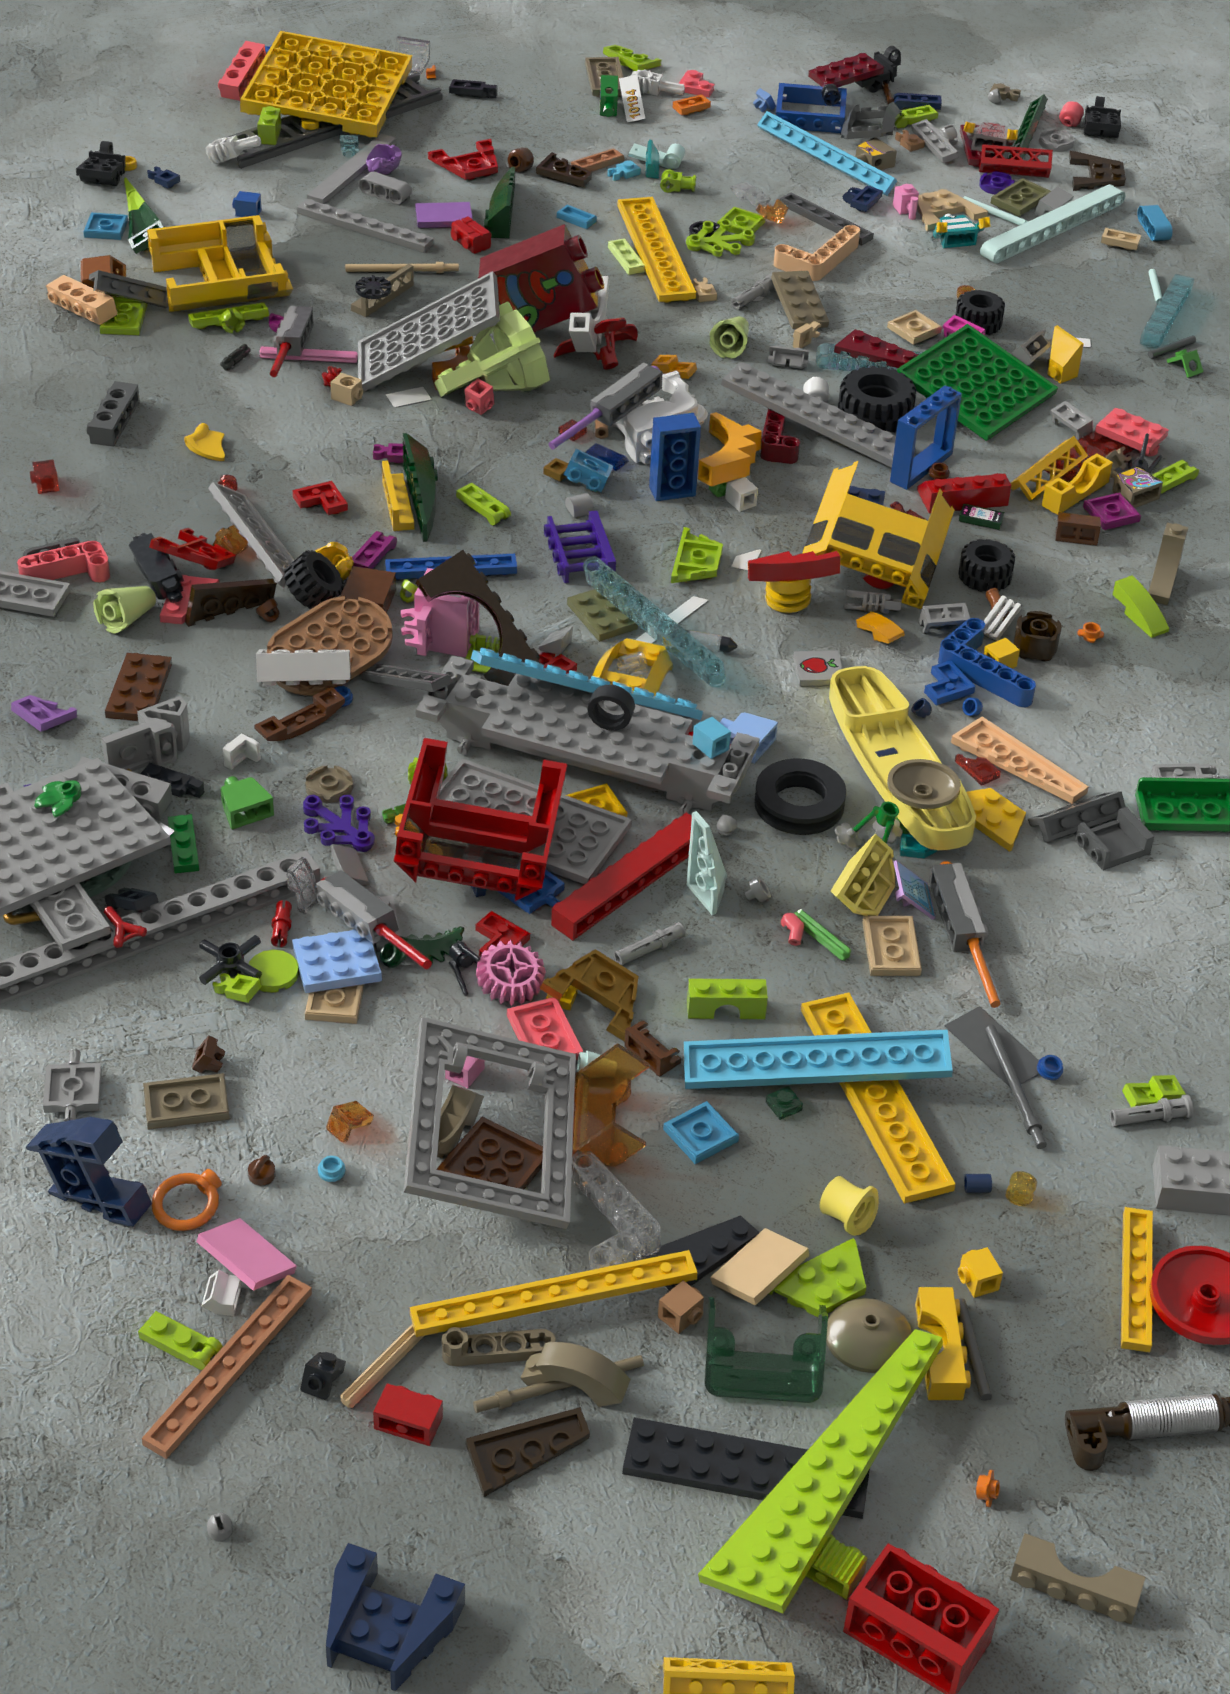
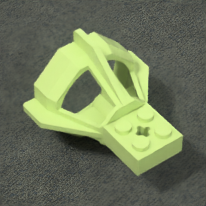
(513, 357)

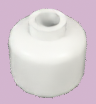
(817, 388)

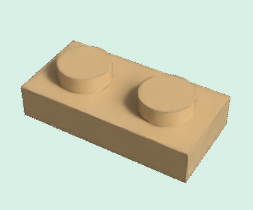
(1121, 239)

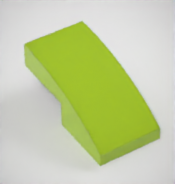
(1149, 1093)

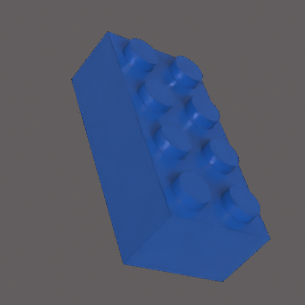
(674, 456)

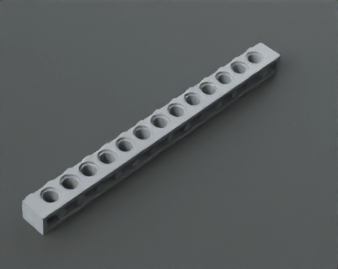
(163, 922)

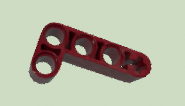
(776, 446)

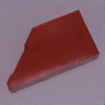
(979, 769)

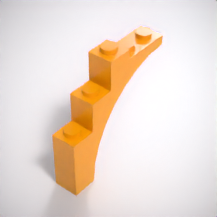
(737, 454)

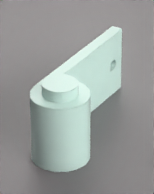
(669, 160)

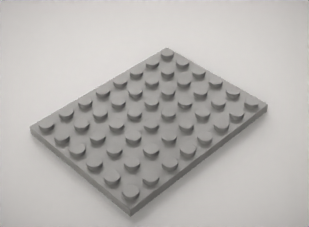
(92, 837)

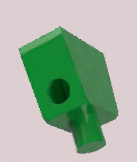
(608, 102)

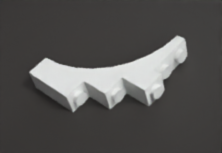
(582, 324)

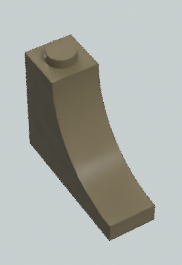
(1168, 562)

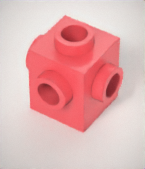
(479, 396)

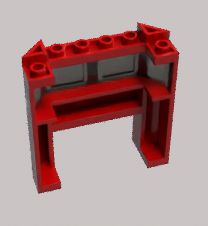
(476, 842)

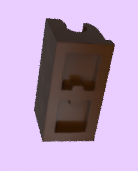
(1077, 528)
(650, 1049)

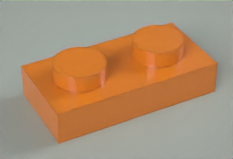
(691, 104)

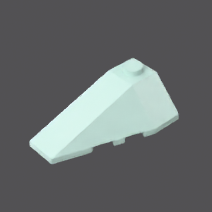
(705, 868)

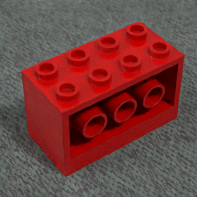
(920, 1620)

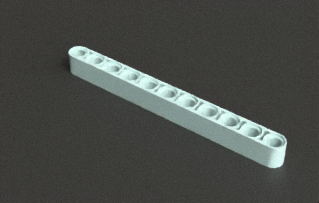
(1052, 223)

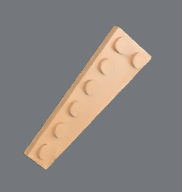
(1010, 754)

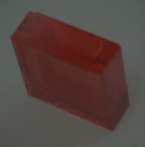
(567, 425)

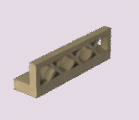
(399, 284)

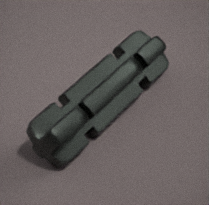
(236, 356)

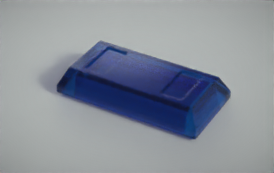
(608, 456)

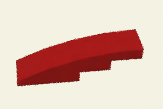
(793, 568)

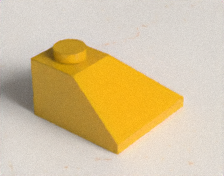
(1064, 356)

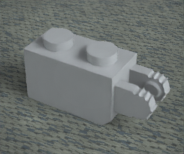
(1032, 348)

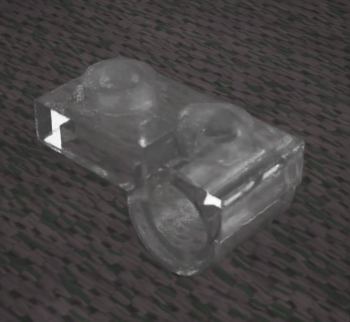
(633, 664)

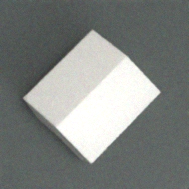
(222, 1293)

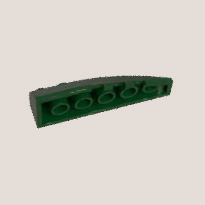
(499, 215)
(421, 482)

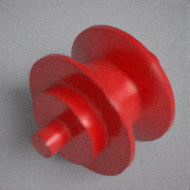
(328, 377)

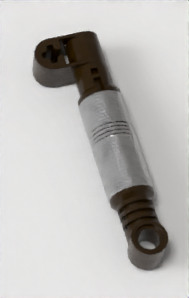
(1142, 1420)

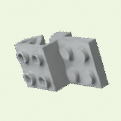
(156, 739)

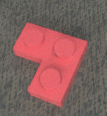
(695, 84)

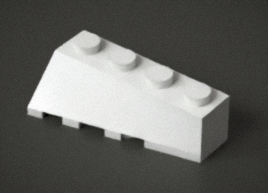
(303, 666)

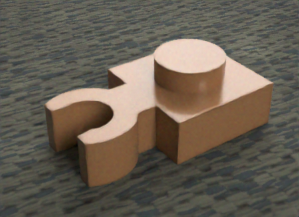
(910, 142)

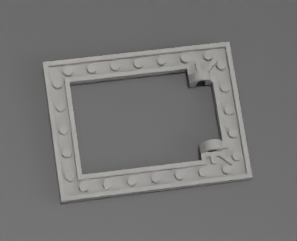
(551, 1071)

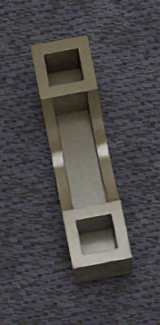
(1110, 1594)

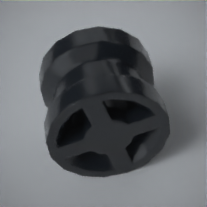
(834, 96)

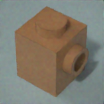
(681, 1307)

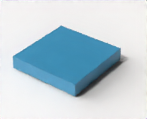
(105, 226)
(701, 1132)

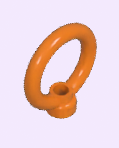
(207, 1183)

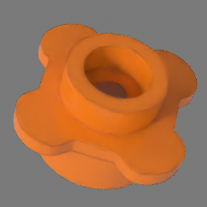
(1091, 632)
(987, 1488)

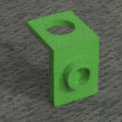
(1186, 358)

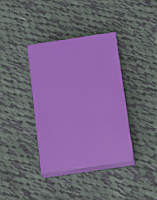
(441, 214)

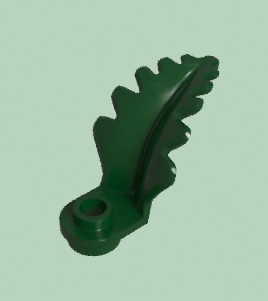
(428, 946)

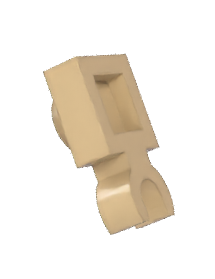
(704, 291)
(805, 333)

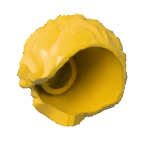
(339, 557)

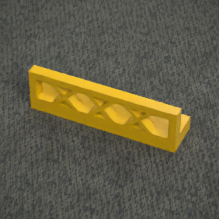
(1043, 464)
(397, 499)
(726, 1676)

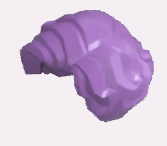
(384, 159)

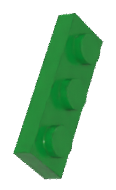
(183, 844)

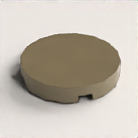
(329, 783)

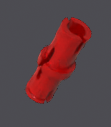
(281, 923)

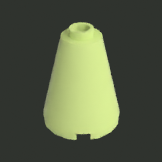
(729, 337)
(122, 606)

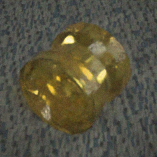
(1021, 1188)

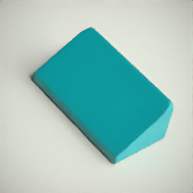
(652, 161)

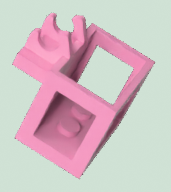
(441, 624)

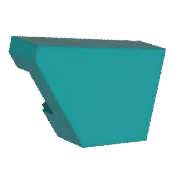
(912, 848)

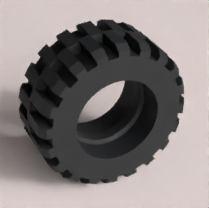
(877, 396)

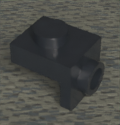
(320, 1374)

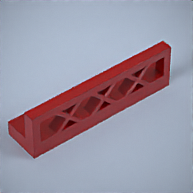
(1021, 167)

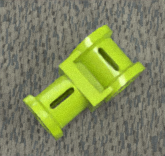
(676, 181)

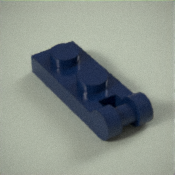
(917, 100)

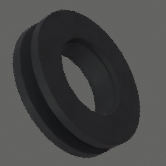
(795, 818)

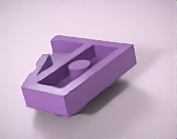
(41, 713)

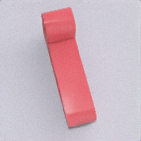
(67, 561)

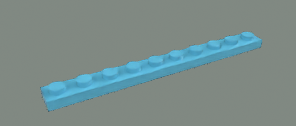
(826, 153)

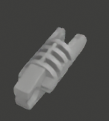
(873, 602)

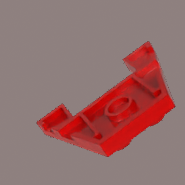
(471, 164)
(195, 550)

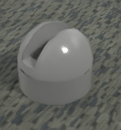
(994, 96)
(726, 825)
(212, 1528)

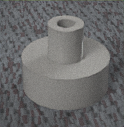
(758, 890)

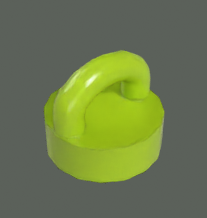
(407, 586)

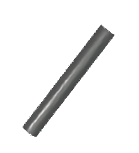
(1172, 346)

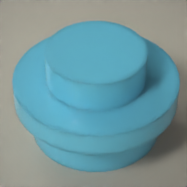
(331, 1169)

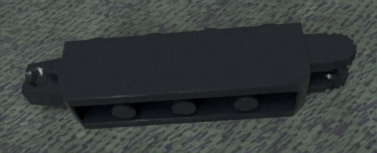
(157, 569)

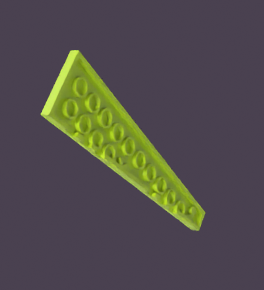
(791, 1525)

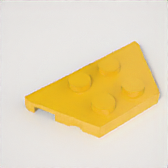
(997, 816)

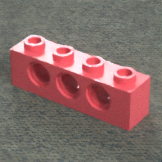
(241, 70)

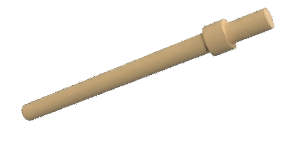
(439, 267)

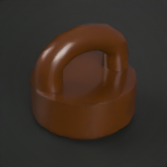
(266, 607)
(261, 1171)

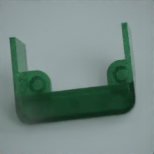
(765, 1375)

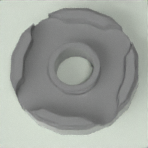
(1056, 141)

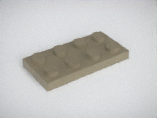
(602, 66)
(799, 298)

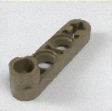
(456, 1344)

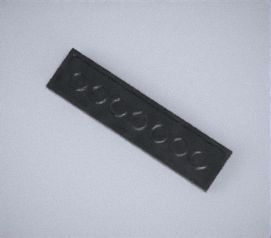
(715, 1461)

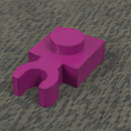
(393, 452)

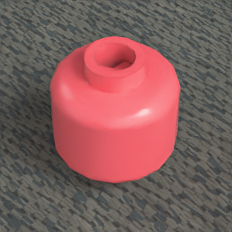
(1071, 114)

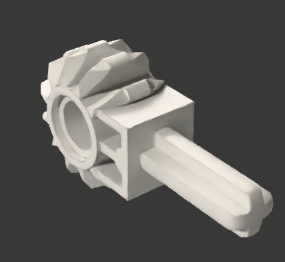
(652, 83)
(230, 147)

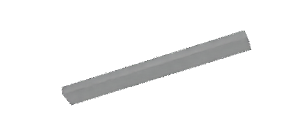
(347, 172)

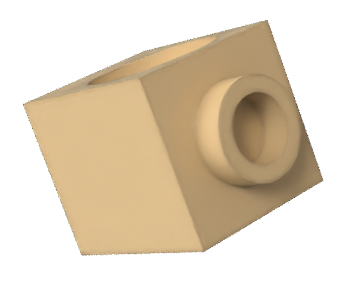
(346, 389)

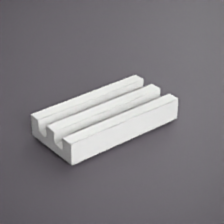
(1016, 607)

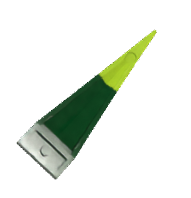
(140, 219)

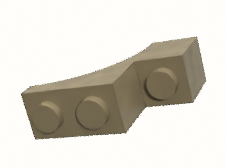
(457, 1111)

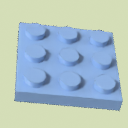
(336, 961)

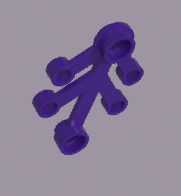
(360, 839)

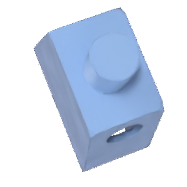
(753, 726)

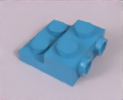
(588, 470)

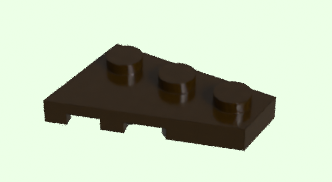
(560, 169)

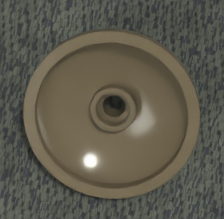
(923, 784)
(862, 1344)

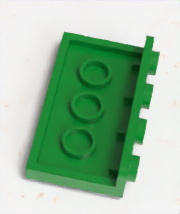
(1184, 804)

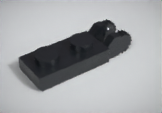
(131, 899)

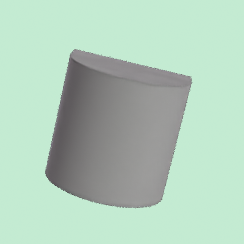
(579, 505)

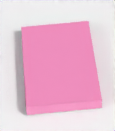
(246, 1254)

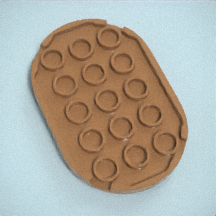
(337, 626)

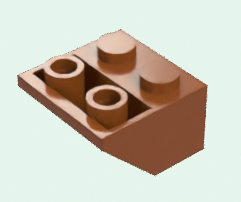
(102, 263)

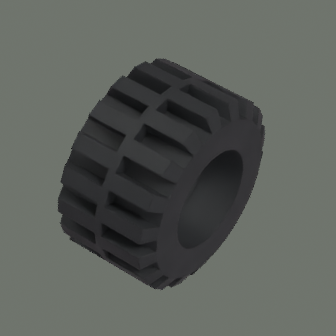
(981, 309)
(986, 565)
(313, 579)

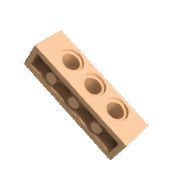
(81, 299)

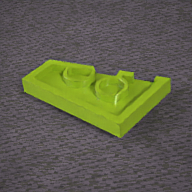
(631, 60)

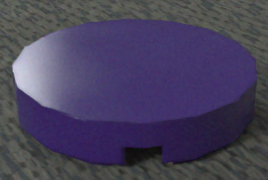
(995, 182)

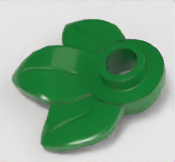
(59, 796)

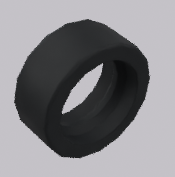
(614, 694)

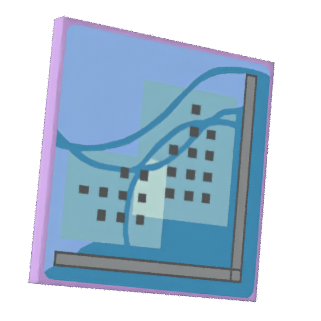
(913, 890)

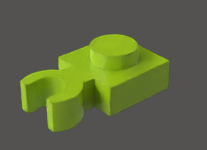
(239, 988)

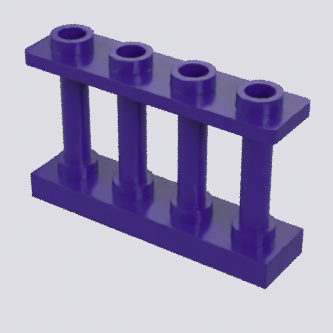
(597, 538)

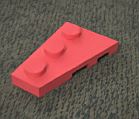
(176, 612)

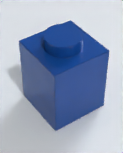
(247, 204)

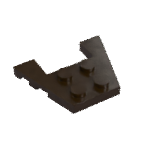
(1101, 171)

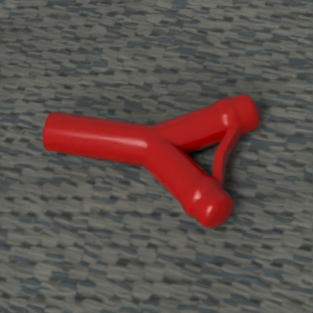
(122, 927)

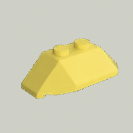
(867, 878)

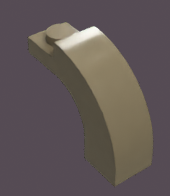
(580, 1367)

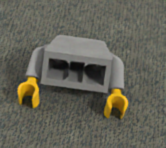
(990, 134)

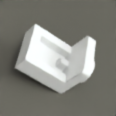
(239, 749)

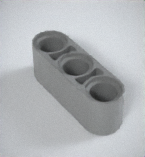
(385, 187)

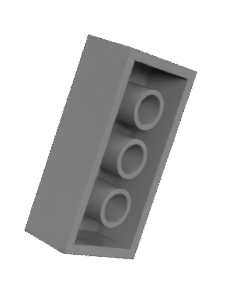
(1192, 1180)

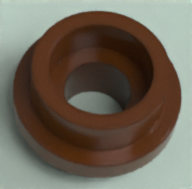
(939, 471)

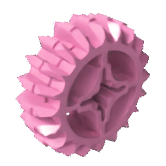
(500, 962)

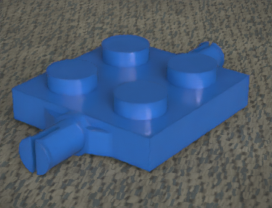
(551, 887)

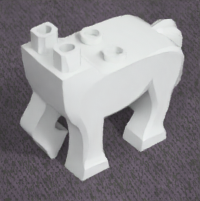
(638, 423)

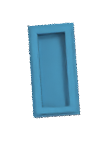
(576, 216)

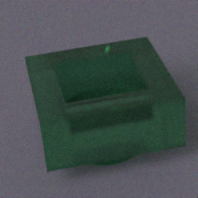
(784, 1102)

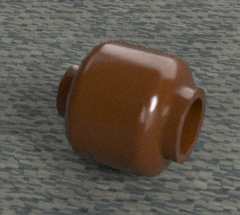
(521, 159)

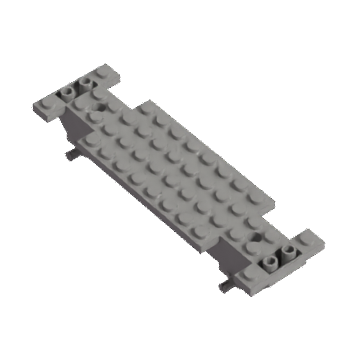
(556, 725)

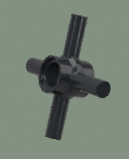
(230, 959)

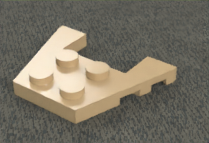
(944, 202)

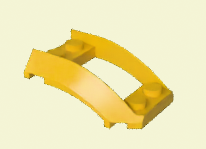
(655, 655)

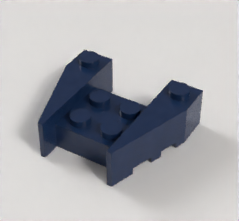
(76, 1159)
(384, 1627)

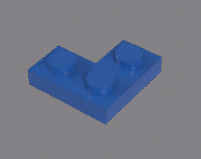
(950, 684)

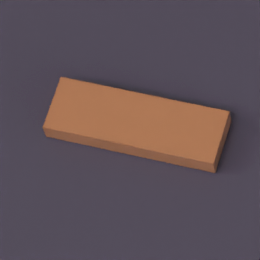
(600, 160)

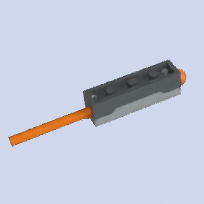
(962, 918)

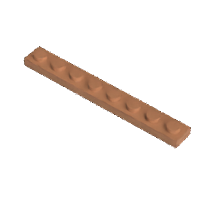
(226, 1367)

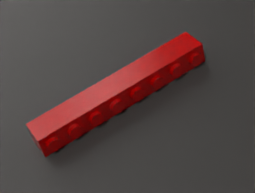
(623, 879)

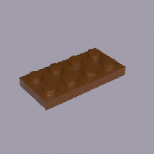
(138, 685)

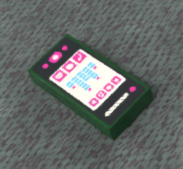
(981, 516)

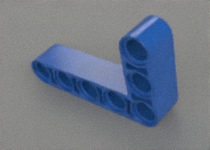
(982, 670)

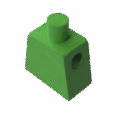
(245, 802)

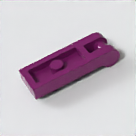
(374, 550)

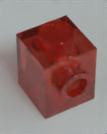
(44, 476)

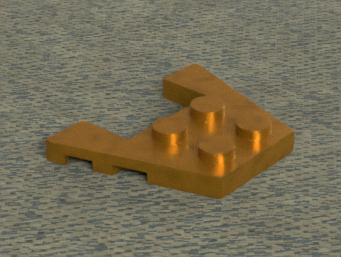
(604, 982)

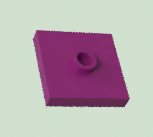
(1112, 510)

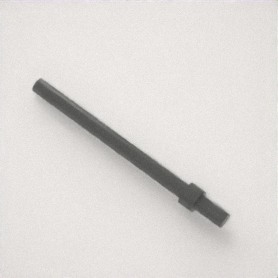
(1030, 1122)

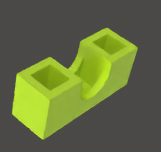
(709, 994)

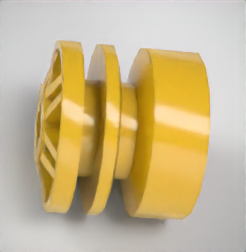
(788, 595)

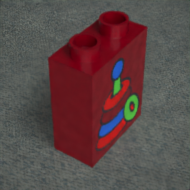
(545, 277)

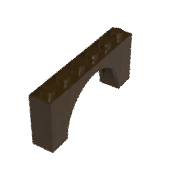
(461, 578)

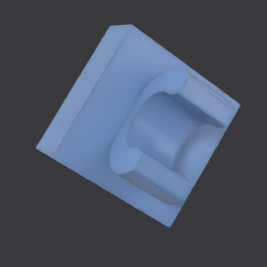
(764, 101)

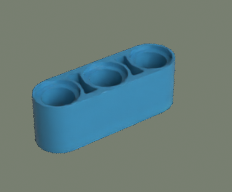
(1155, 222)

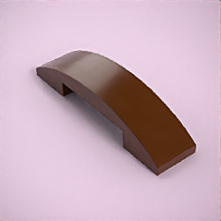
(303, 720)

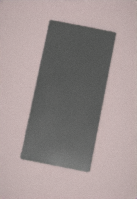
(972, 1033)

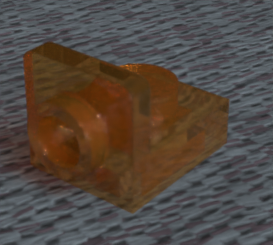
(773, 213)
(231, 540)
(347, 1117)

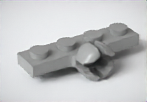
(938, 141)

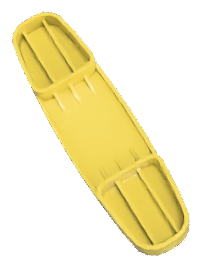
(877, 718)

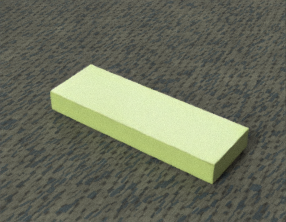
(626, 256)

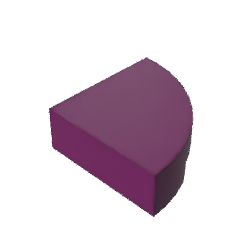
(274, 321)

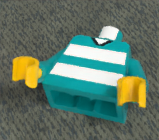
(959, 230)

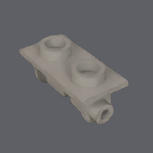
(797, 356)

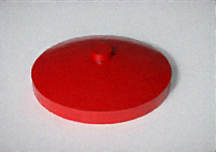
(1194, 1293)

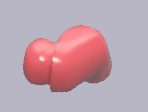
(796, 926)

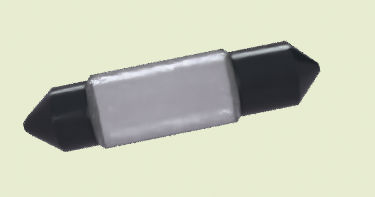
(713, 641)

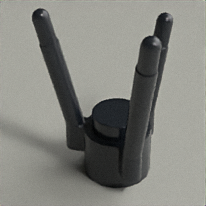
(1141, 462)
(462, 957)

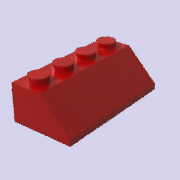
(977, 490)

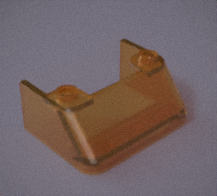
(597, 1093)

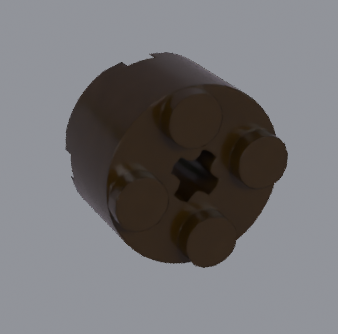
(1037, 636)

